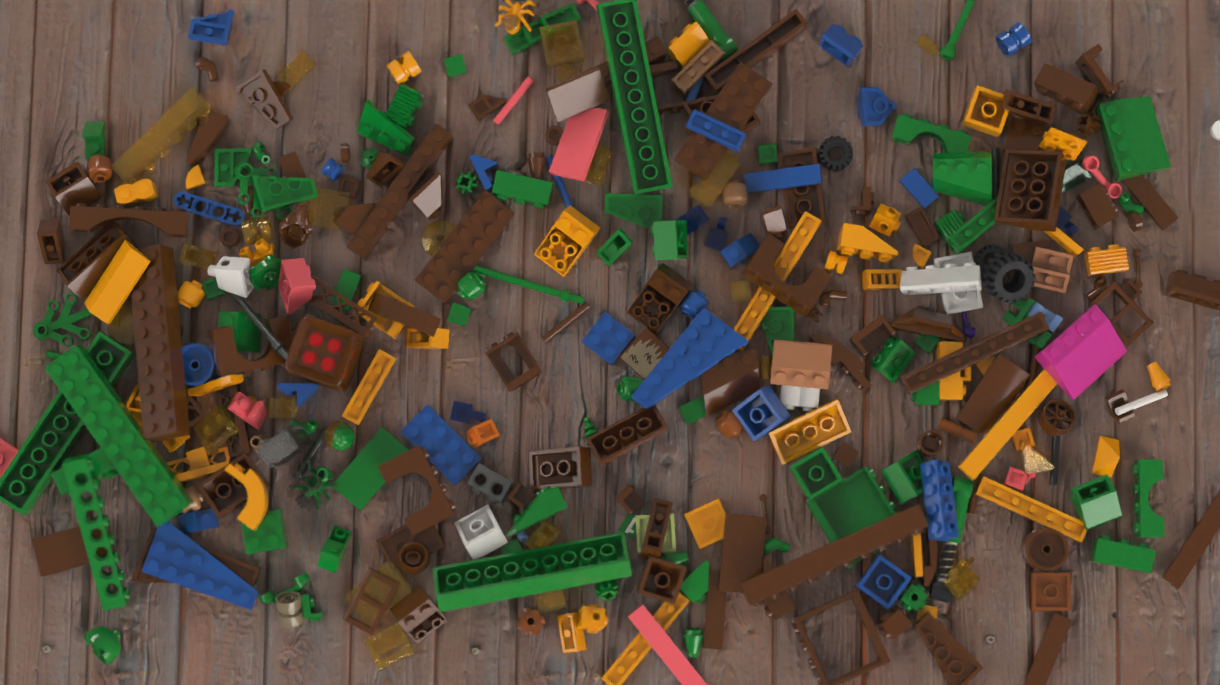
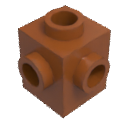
(536, 615)

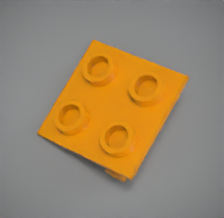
(1060, 141)

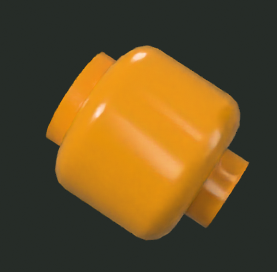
(190, 294)

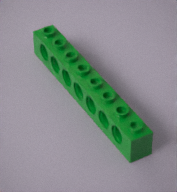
(109, 598)

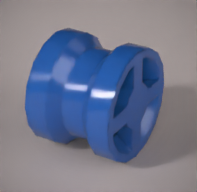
(332, 169)

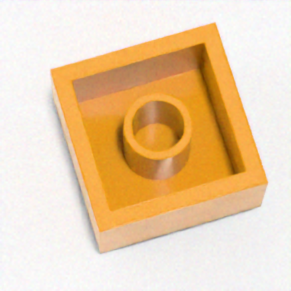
(985, 112)

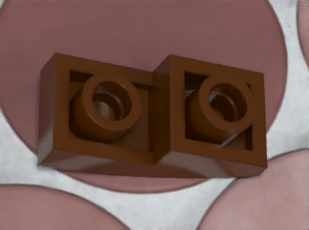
(291, 165)

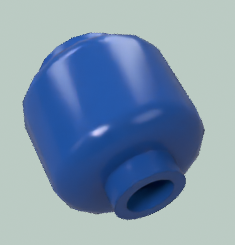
(693, 303)

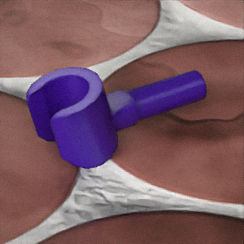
(968, 331)

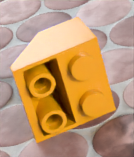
(687, 45)

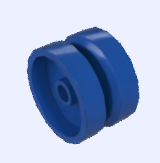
(198, 354)

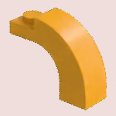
(257, 495)

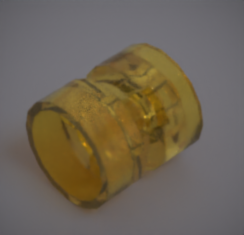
(250, 230)

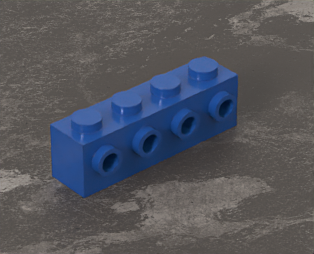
(939, 500)

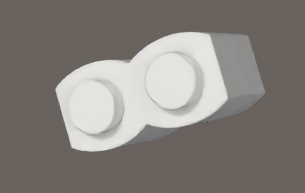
(800, 397)

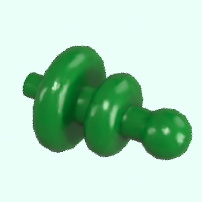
(589, 428)

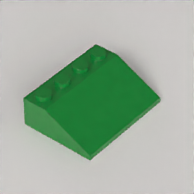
(1132, 137)

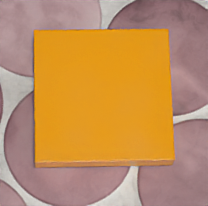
(707, 523)

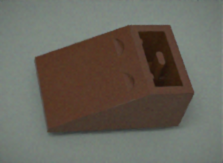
(659, 298)

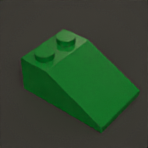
(545, 504)

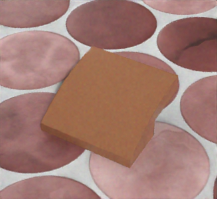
(1051, 269)

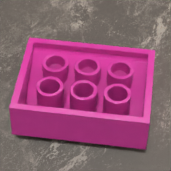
(1082, 352)

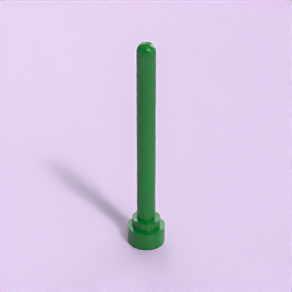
(948, 51)

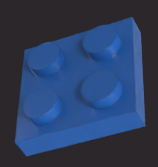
(608, 338)

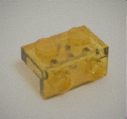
(598, 166)
(962, 579)

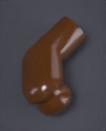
(209, 66)

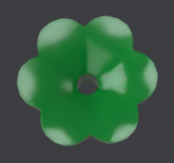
(366, 155)

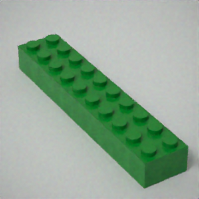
(634, 95)
(56, 434)
(119, 435)
(531, 571)

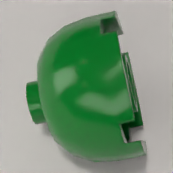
(104, 643)

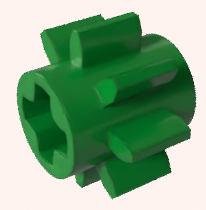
(462, 181)
(606, 589)

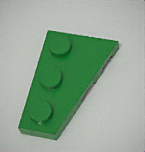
(382, 130)
(779, 325)

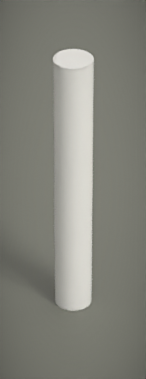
(1141, 402)

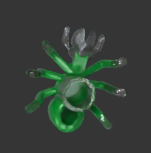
(314, 483)

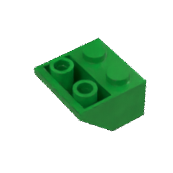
(1096, 502)

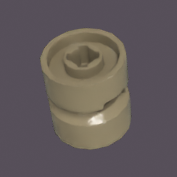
(289, 609)

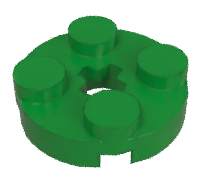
(259, 274)

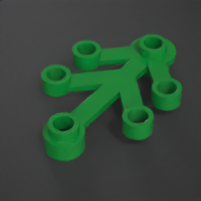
(244, 179)
(64, 321)

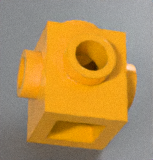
(885, 220)
(592, 618)

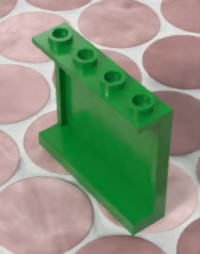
(851, 506)

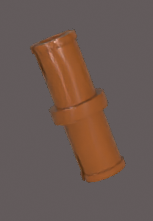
(957, 430)

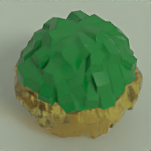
(339, 435)

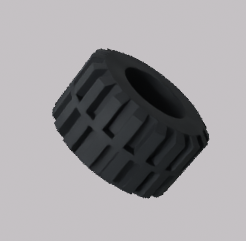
(1019, 284)

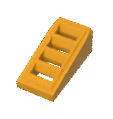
(867, 284)

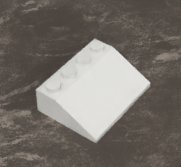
(941, 279)

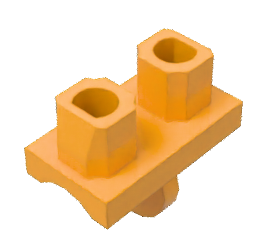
(263, 250)

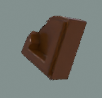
(282, 87)

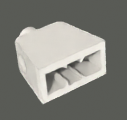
(232, 275)

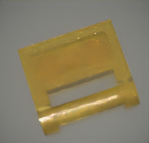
(212, 425)
(387, 640)

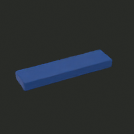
(783, 178)

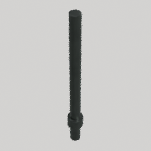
(277, 345)

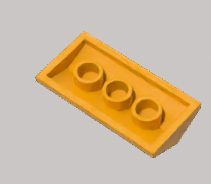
(116, 282)
(809, 431)

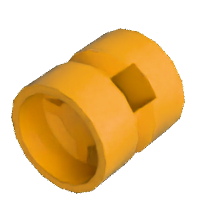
(404, 68)

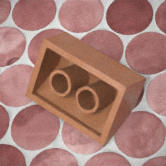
(801, 364)

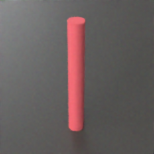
(513, 100)

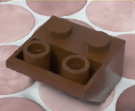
(73, 187)
(418, 614)

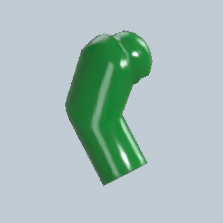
(257, 150)
(309, 427)

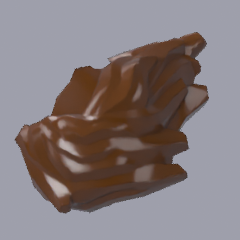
(295, 227)

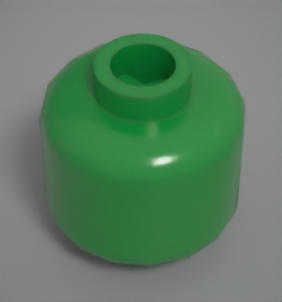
(471, 285)
(627, 387)

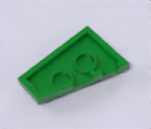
(282, 192)
(635, 208)

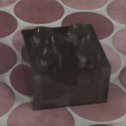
(284, 446)

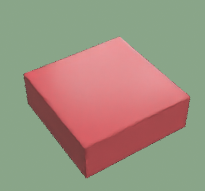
(1016, 479)

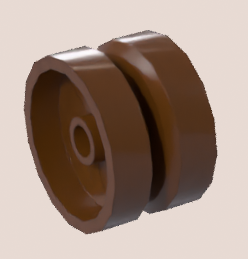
(1033, 549)

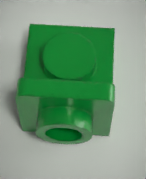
(308, 606)

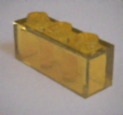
(707, 192)

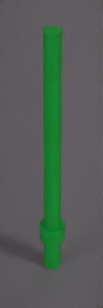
(564, 295)

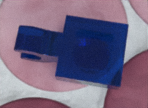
(1063, 217)
(716, 237)
(463, 413)

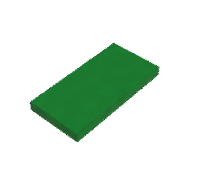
(362, 477)

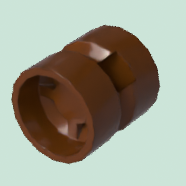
(930, 443)

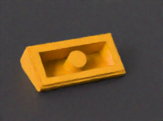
(571, 636)

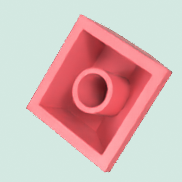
(295, 284)

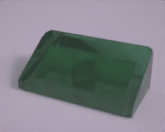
(1074, 176)

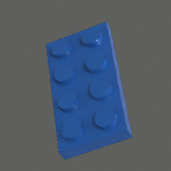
(446, 448)

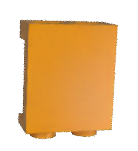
(386, 325)

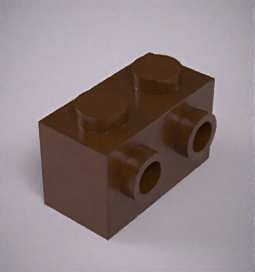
(893, 624)

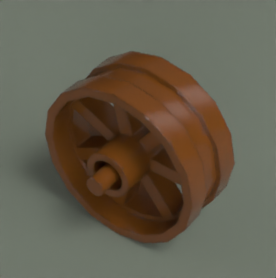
(1057, 417)

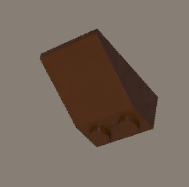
(560, 468)

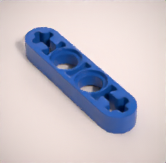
(209, 210)

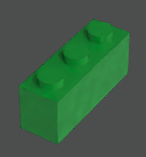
(522, 189)
(1122, 554)

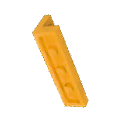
(201, 472)

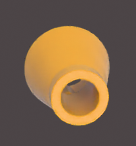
(1158, 377)

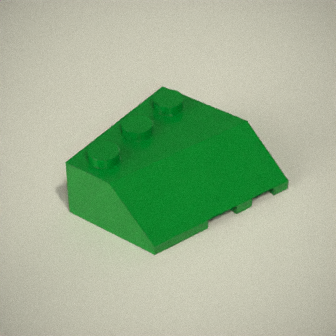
(964, 176)

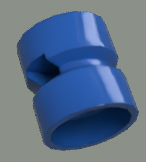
(1016, 38)

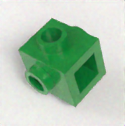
(905, 597)

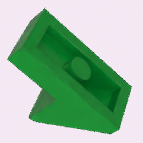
(95, 138)
(614, 247)

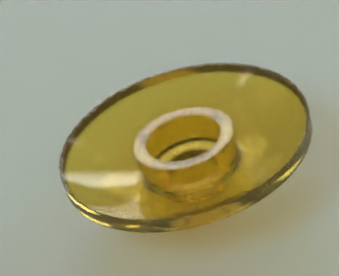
(430, 234)

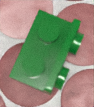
(892, 358)

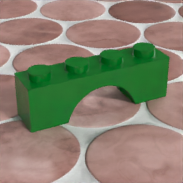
(907, 129)
(1147, 522)

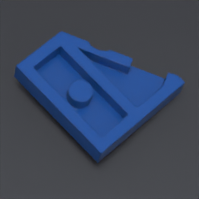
(212, 29)

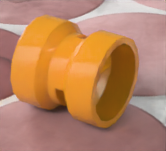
(836, 262)

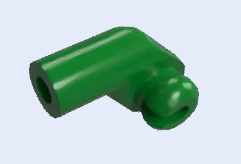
(1127, 204)
(773, 544)

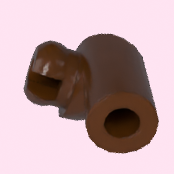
(1099, 285)
(832, 294)

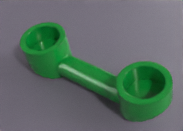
(300, 581)

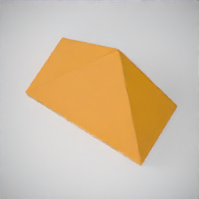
(1106, 456)

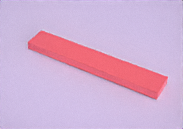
(665, 647)

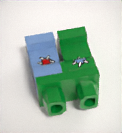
(1029, 308)

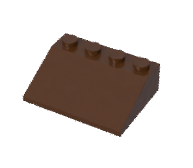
(1030, 189)

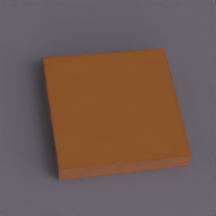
(1050, 591)

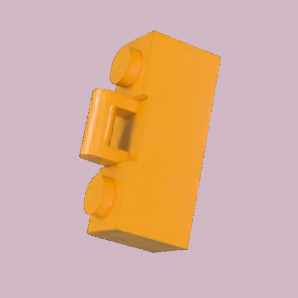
(952, 387)

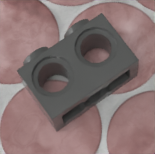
(491, 479)

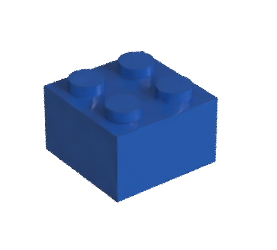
(761, 413)
(883, 582)

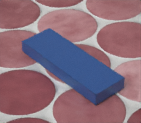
(715, 130)

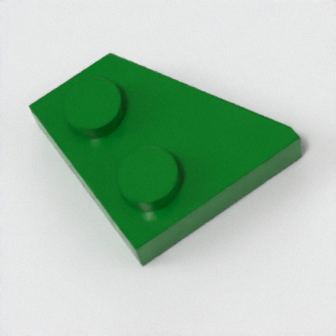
(225, 164)

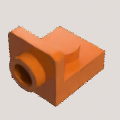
(482, 433)

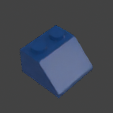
(840, 44)

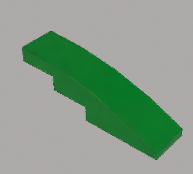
(524, 39)

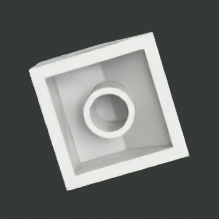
(480, 532)

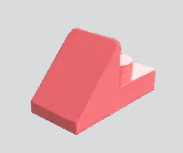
(248, 410)

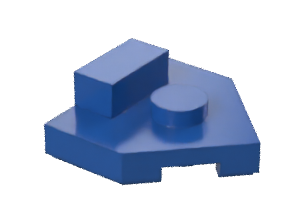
(874, 106)

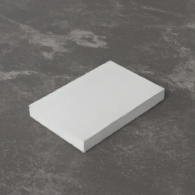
(959, 301)

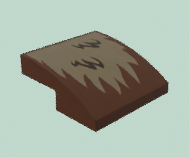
(644, 353)

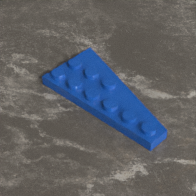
(694, 352)
(188, 564)

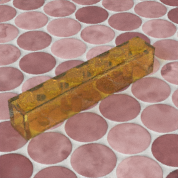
(161, 136)

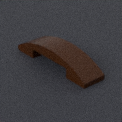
(404, 314)
(932, 552)

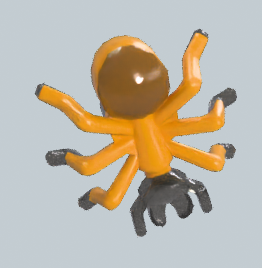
(515, 17)

